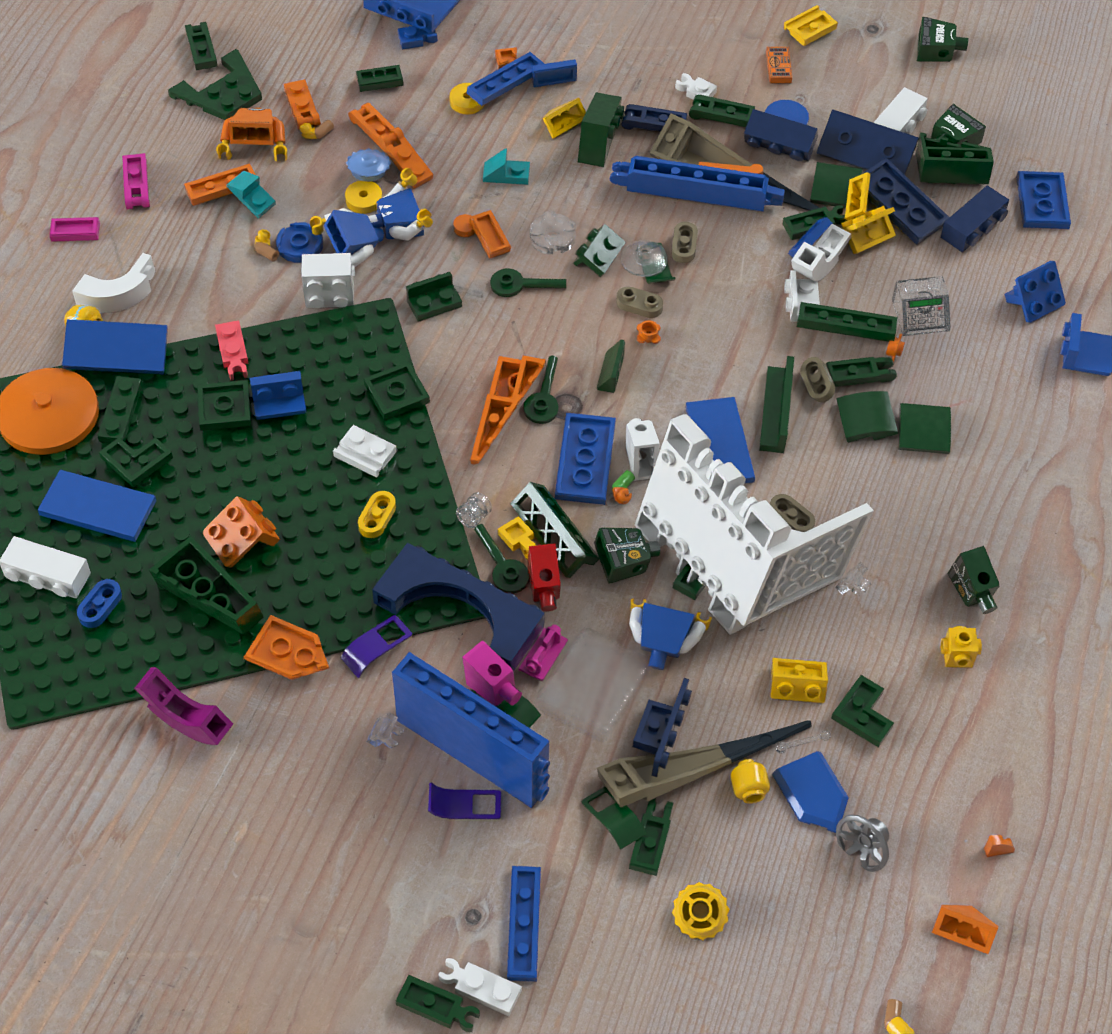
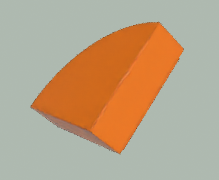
(505, 56)
(998, 846)

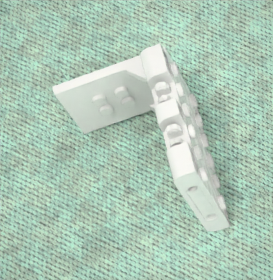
(733, 541)

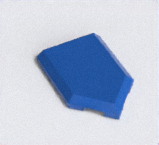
(812, 791)

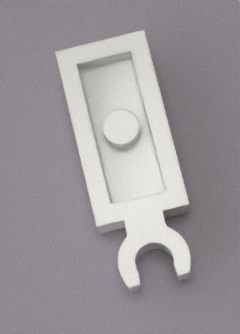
(482, 986)

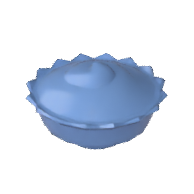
(368, 164)

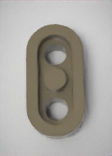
(684, 242)
(638, 300)
(819, 381)
(794, 512)

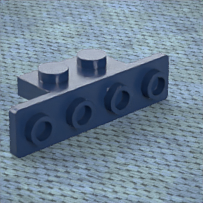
(658, 725)

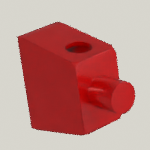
(544, 575)

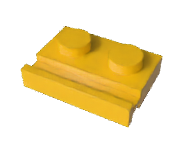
(810, 25)

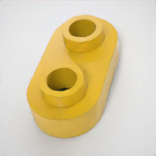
(375, 516)

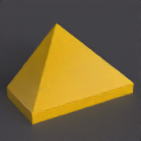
(564, 117)
(857, 196)

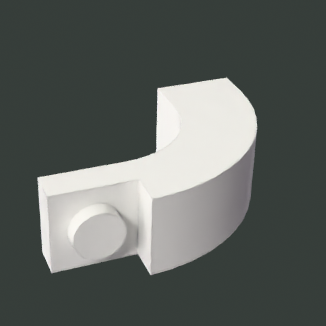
(820, 259)
(117, 293)

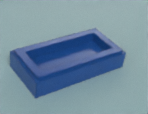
(554, 73)
(811, 235)

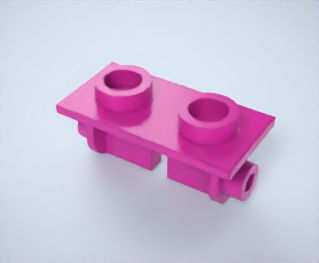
(544, 653)

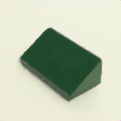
(611, 368)

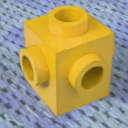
(960, 647)

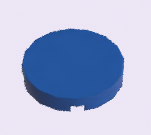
(789, 110)
(297, 241)

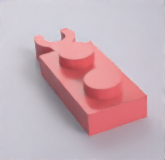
(232, 348)

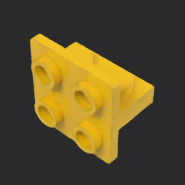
(869, 229)

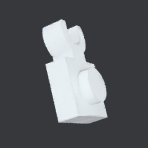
(695, 87)

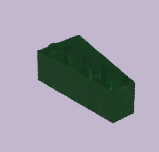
(203, 583)

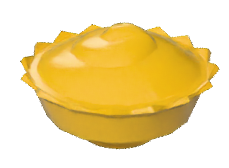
(700, 911)

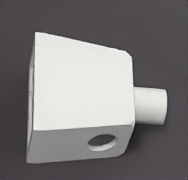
(641, 437)

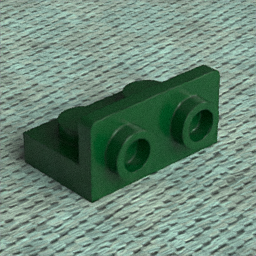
(433, 296)

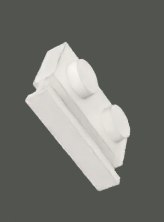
(365, 451)

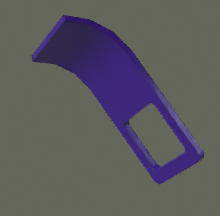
(371, 646)
(459, 803)

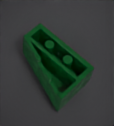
(599, 128)
(953, 163)

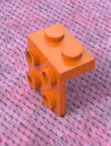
(238, 530)

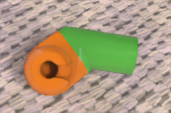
(620, 488)

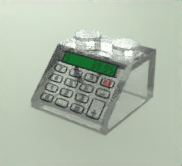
(922, 305)

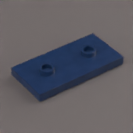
(865, 142)
(914, 211)

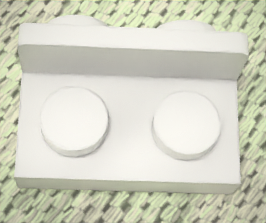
(799, 291)

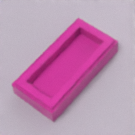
(74, 229)

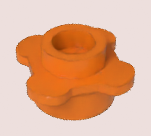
(648, 327)
(895, 347)

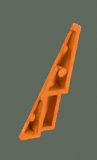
(508, 388)

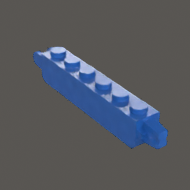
(696, 183)

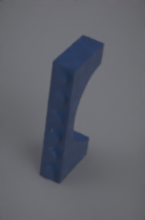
(421, 575)

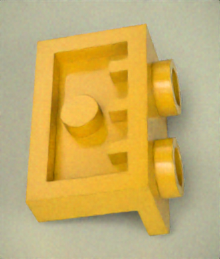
(799, 680)

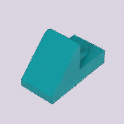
(501, 170)
(248, 190)

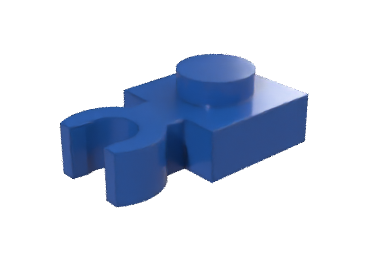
(414, 37)

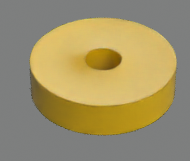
(462, 102)
(362, 196)

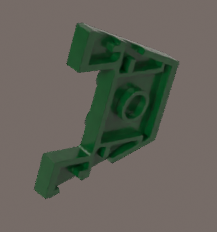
(227, 94)

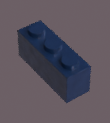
(780, 135)
(975, 219)

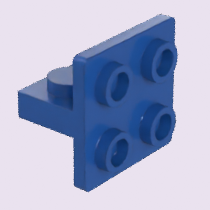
(1038, 292)
(278, 395)

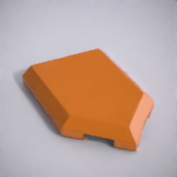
(287, 650)

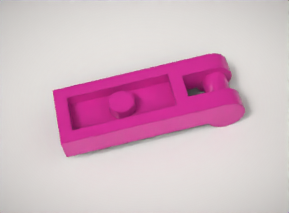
(135, 180)

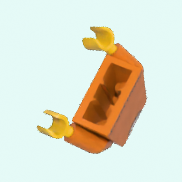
(252, 127)

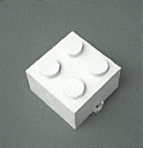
(328, 280)

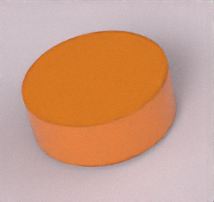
(462, 226)

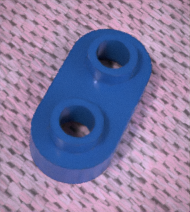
(97, 604)

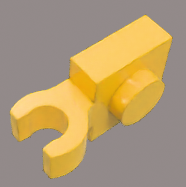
(517, 535)

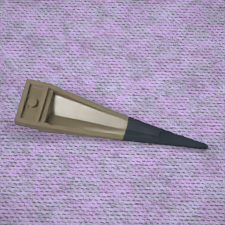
(689, 144)
(631, 778)

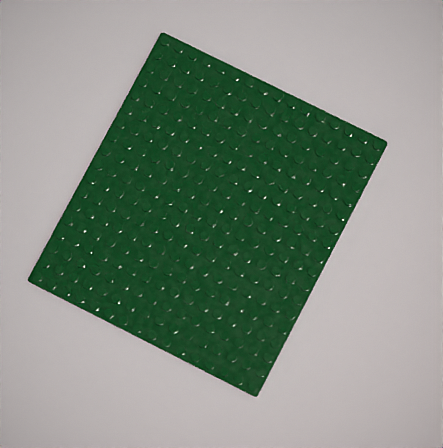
(311, 577)

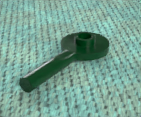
(510, 282)
(542, 406)
(508, 574)

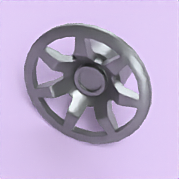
(866, 838)

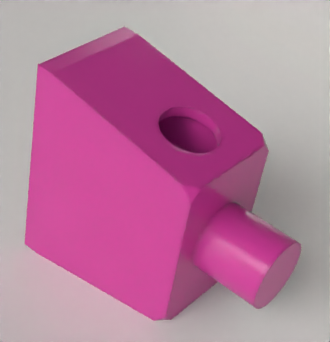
(490, 675)

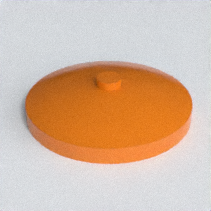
(47, 411)

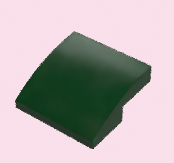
(832, 184)
(867, 415)
(924, 428)

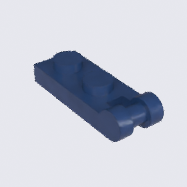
(647, 117)

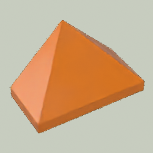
(965, 926)

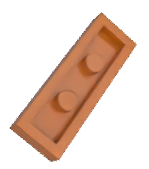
(214, 185)

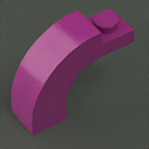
(195, 720)

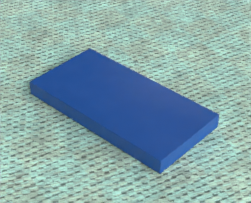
(115, 346)
(723, 426)
(585, 458)
(97, 505)

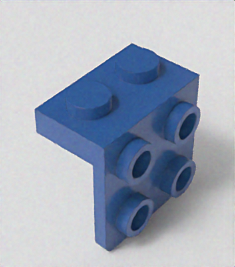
(1085, 350)

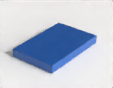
(1043, 200)

